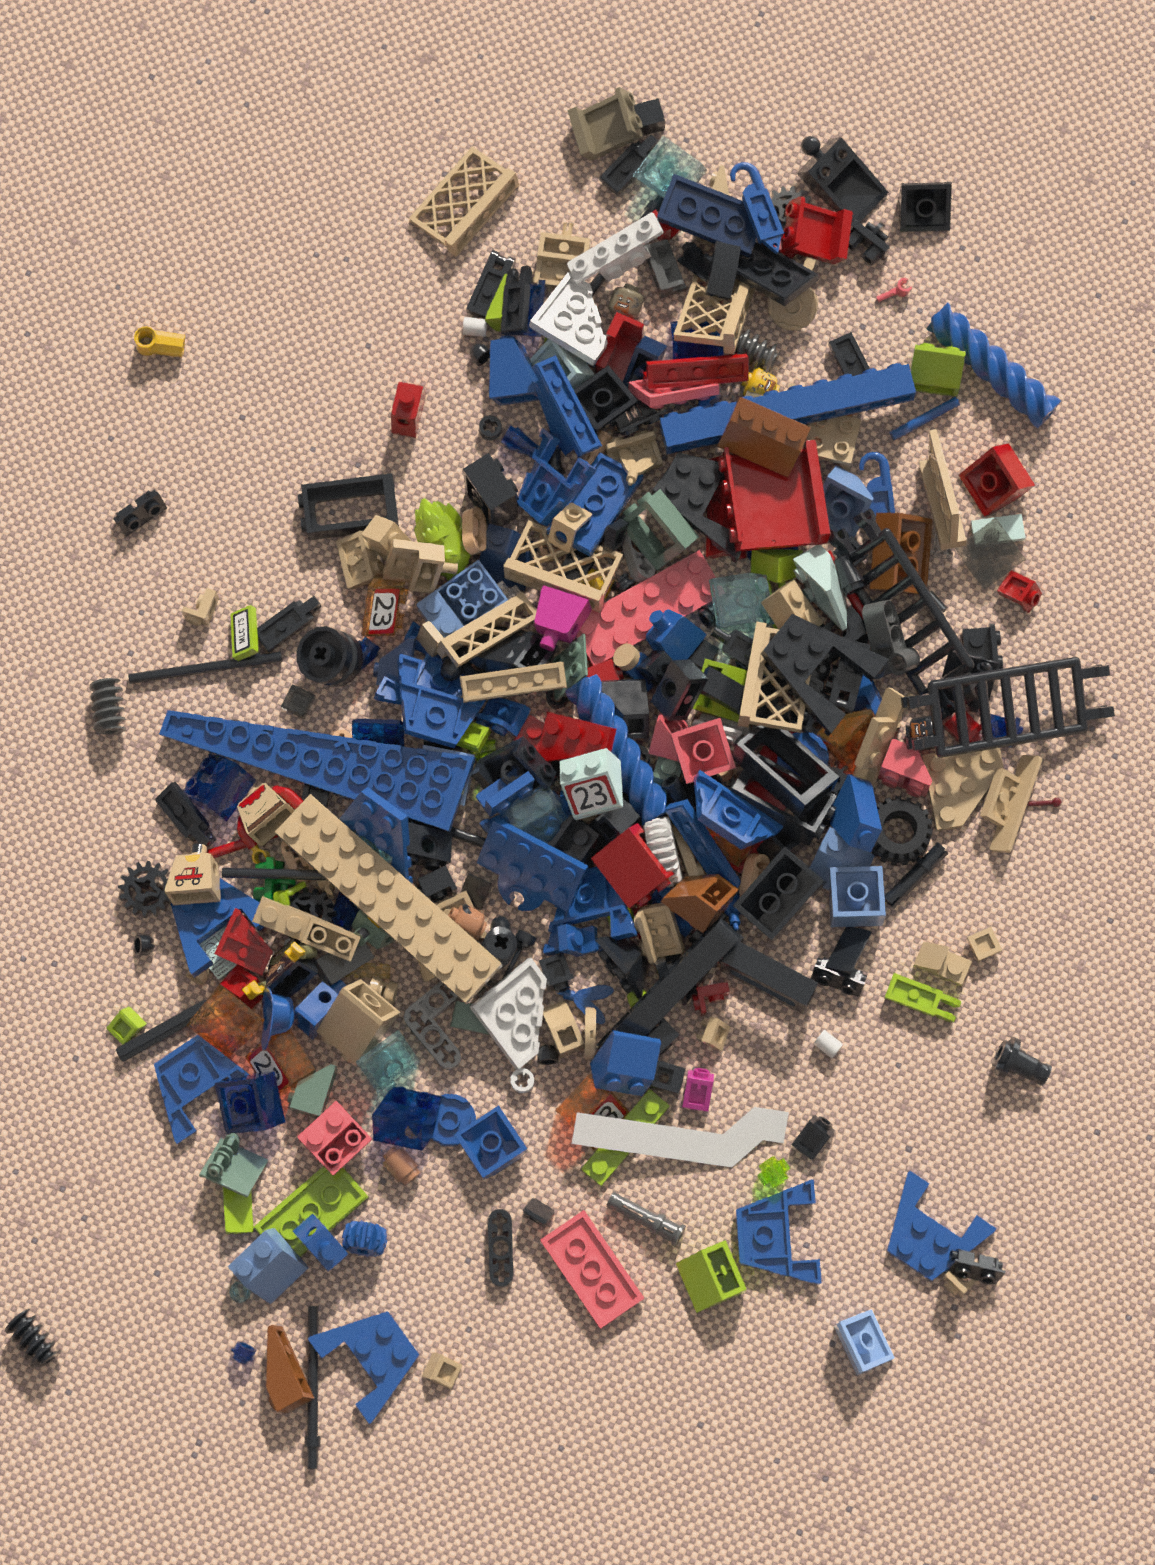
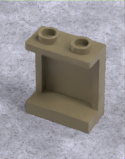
(606, 125)

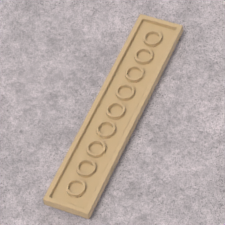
(388, 899)

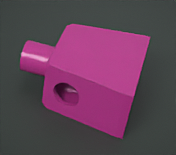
(559, 616)

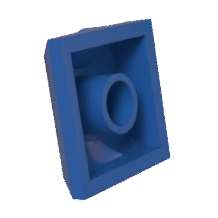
(491, 1143)

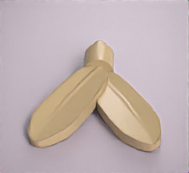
(635, 468)

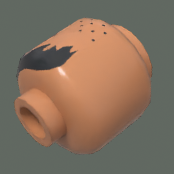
(469, 920)

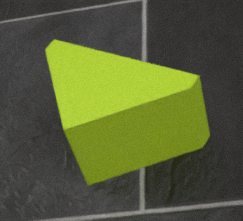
(774, 563)

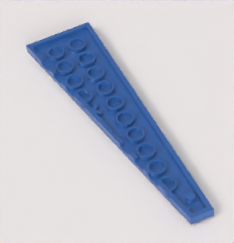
(413, 780)

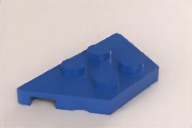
(730, 814)

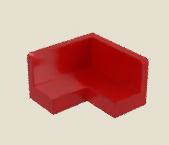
(622, 339)

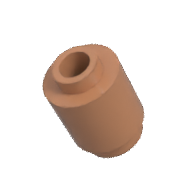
(401, 1165)

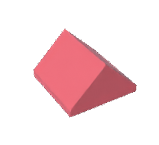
(661, 741)
(703, 749)

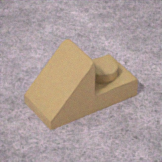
(942, 963)

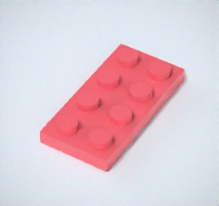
(592, 1269)

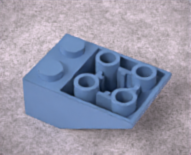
(461, 600)

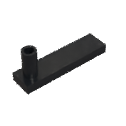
(730, 695)

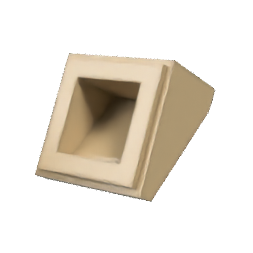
(442, 1370)

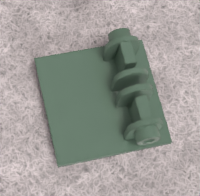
(574, 664)
(233, 1166)

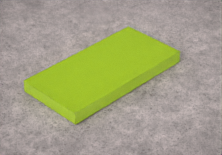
(324, 1195)

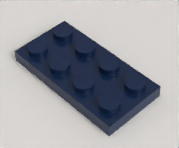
(707, 214)

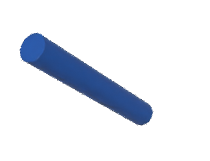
(924, 418)

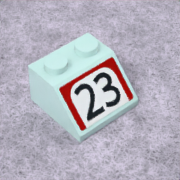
(592, 783)

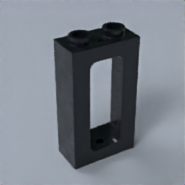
(339, 490)
(796, 756)
(791, 825)
(768, 976)

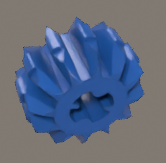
(364, 1238)

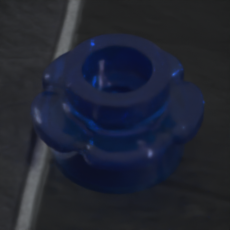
(243, 1352)

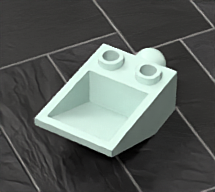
(822, 583)

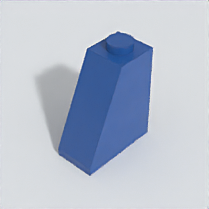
(511, 372)
(857, 814)

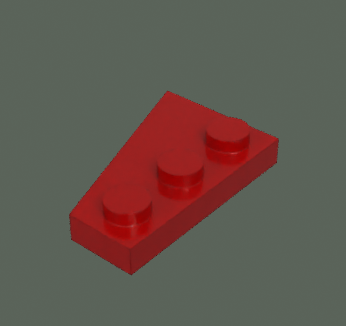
(571, 737)

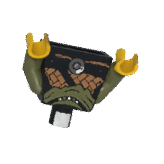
(287, 970)

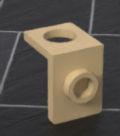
(568, 522)
(955, 1286)

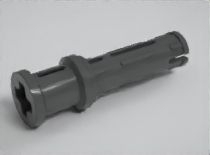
(618, 1202)

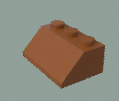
(764, 436)
(915, 539)

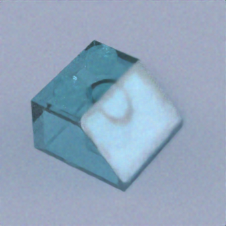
(665, 161)
(739, 601)
(537, 814)
(388, 1063)

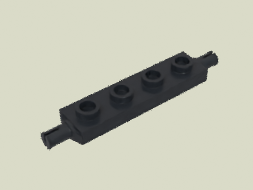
(739, 647)

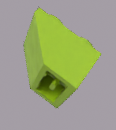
(937, 369)
(709, 706)
(711, 1276)

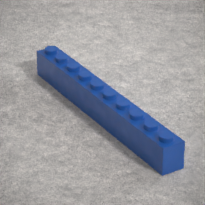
(803, 404)

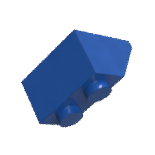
(626, 1063)

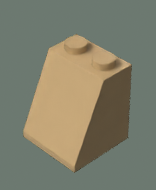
(357, 1020)

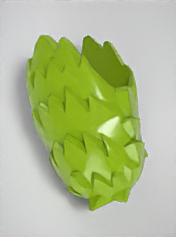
(442, 526)

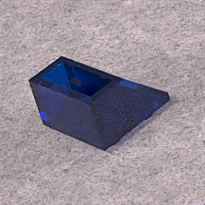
(219, 786)
(406, 1118)

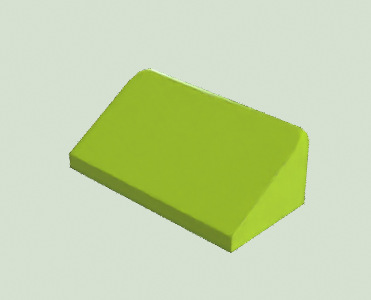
(237, 1212)

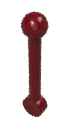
(1056, 802)

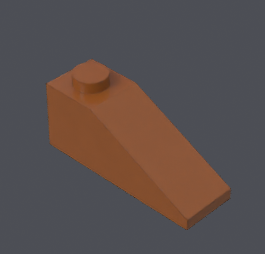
(284, 1376)

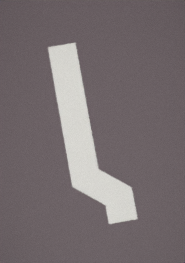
(682, 1143)

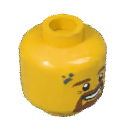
(760, 382)

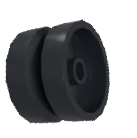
(329, 656)

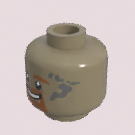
(626, 301)

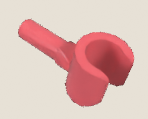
(898, 290)

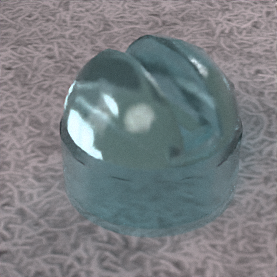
(234, 1292)

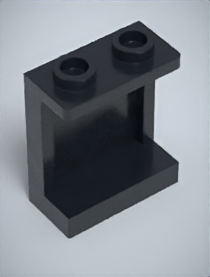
(489, 767)

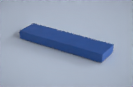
(566, 406)
(701, 841)

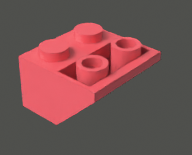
(905, 769)
(334, 1138)

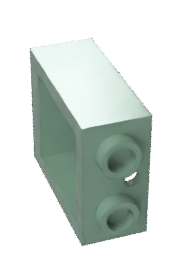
(670, 521)

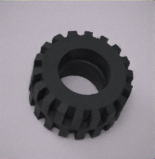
(916, 818)

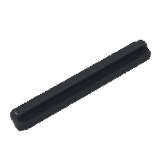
(158, 1033)

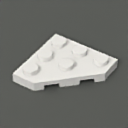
(572, 320)
(514, 1012)

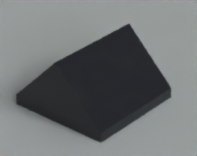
(925, 206)

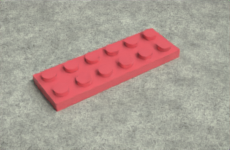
(626, 617)

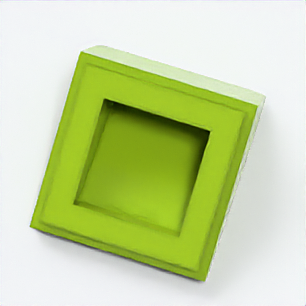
(126, 1025)

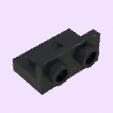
(983, 643)
(576, 839)

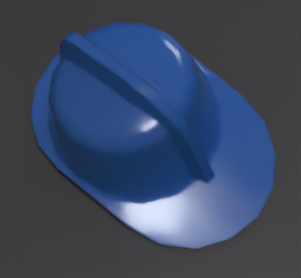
(278, 1015)

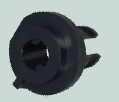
(1016, 1061)

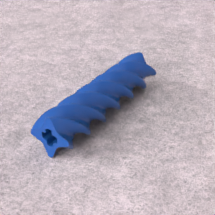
(992, 365)
(637, 775)

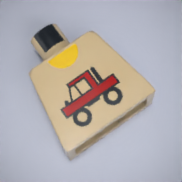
(194, 878)

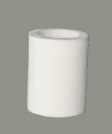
(474, 327)
(828, 1044)

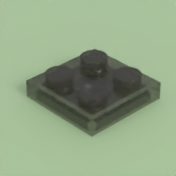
(990, 554)

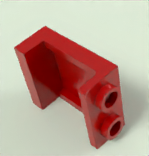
(816, 231)
(632, 867)

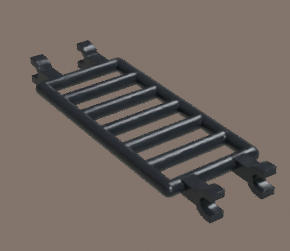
(868, 522)
(980, 679)

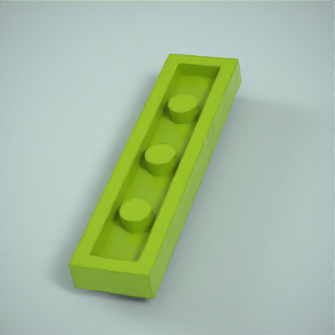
(606, 1161)

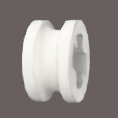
(530, 1081)

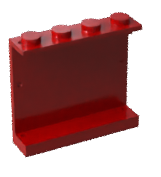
(775, 509)

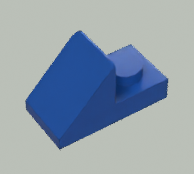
(868, 696)

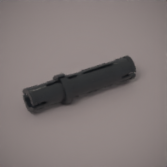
(923, 867)

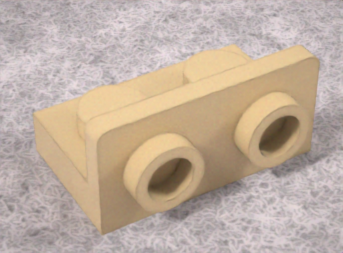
(358, 560)

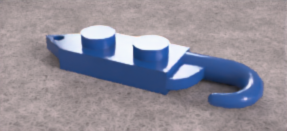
(760, 208)
(881, 486)

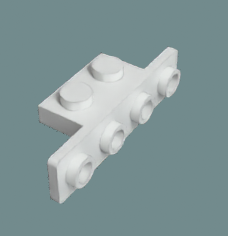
(617, 252)

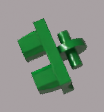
(271, 885)

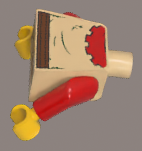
(262, 814)

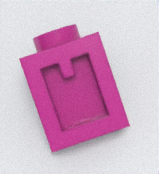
(698, 1089)

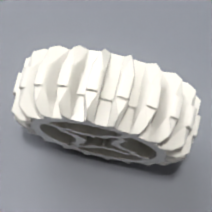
(662, 844)

